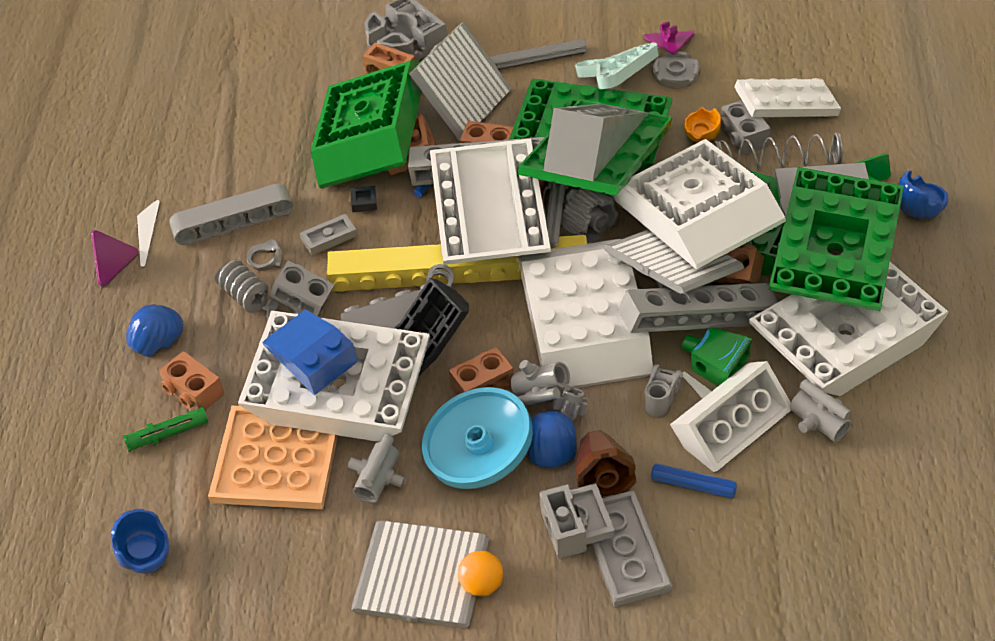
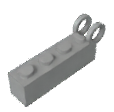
(391, 311)

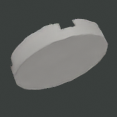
(676, 70)

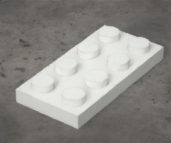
(787, 97)

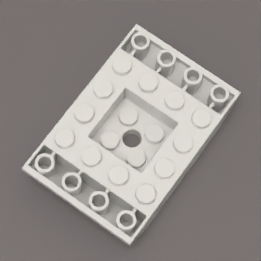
(701, 203)
(809, 334)
(365, 407)

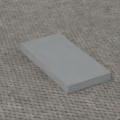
(631, 558)

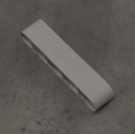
(230, 214)

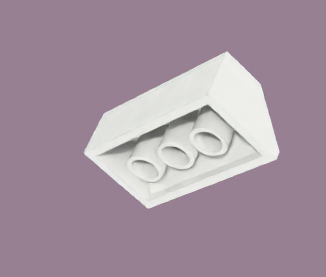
(732, 415)

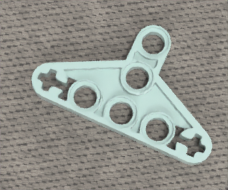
(617, 68)

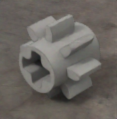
(571, 402)

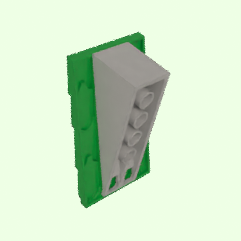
(595, 146)

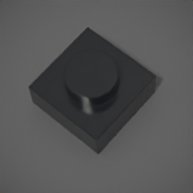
(363, 199)

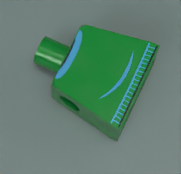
(717, 354)

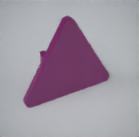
(670, 38)
(110, 256)

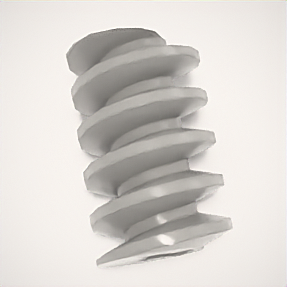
(242, 285)

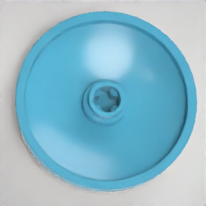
(477, 438)

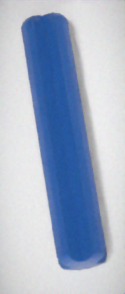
(694, 480)

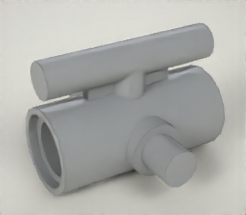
(539, 383)
(820, 412)
(376, 471)

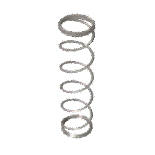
(836, 156)

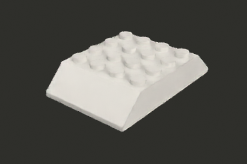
(485, 204)
(576, 315)

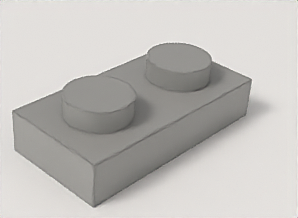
(328, 234)

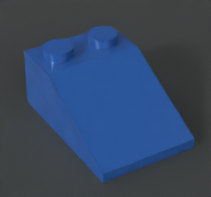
(312, 350)

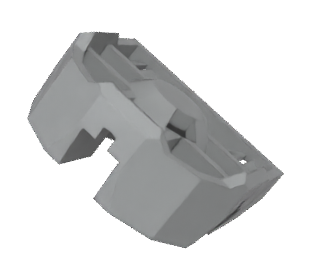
(405, 18)

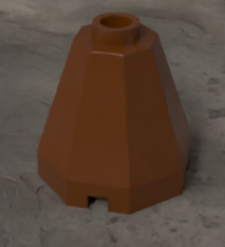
(604, 463)

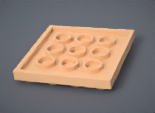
(271, 464)

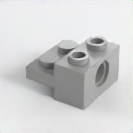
(567, 531)

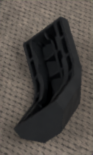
(438, 313)

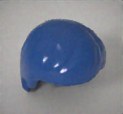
(920, 198)
(153, 329)
(552, 440)
(140, 541)

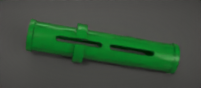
(134, 441)

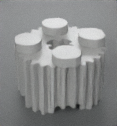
(588, 213)

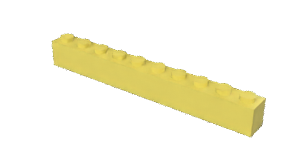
(410, 266)

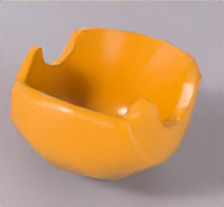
(703, 125)
(480, 573)

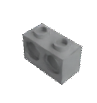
(741, 125)
(300, 292)

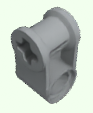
(661, 390)

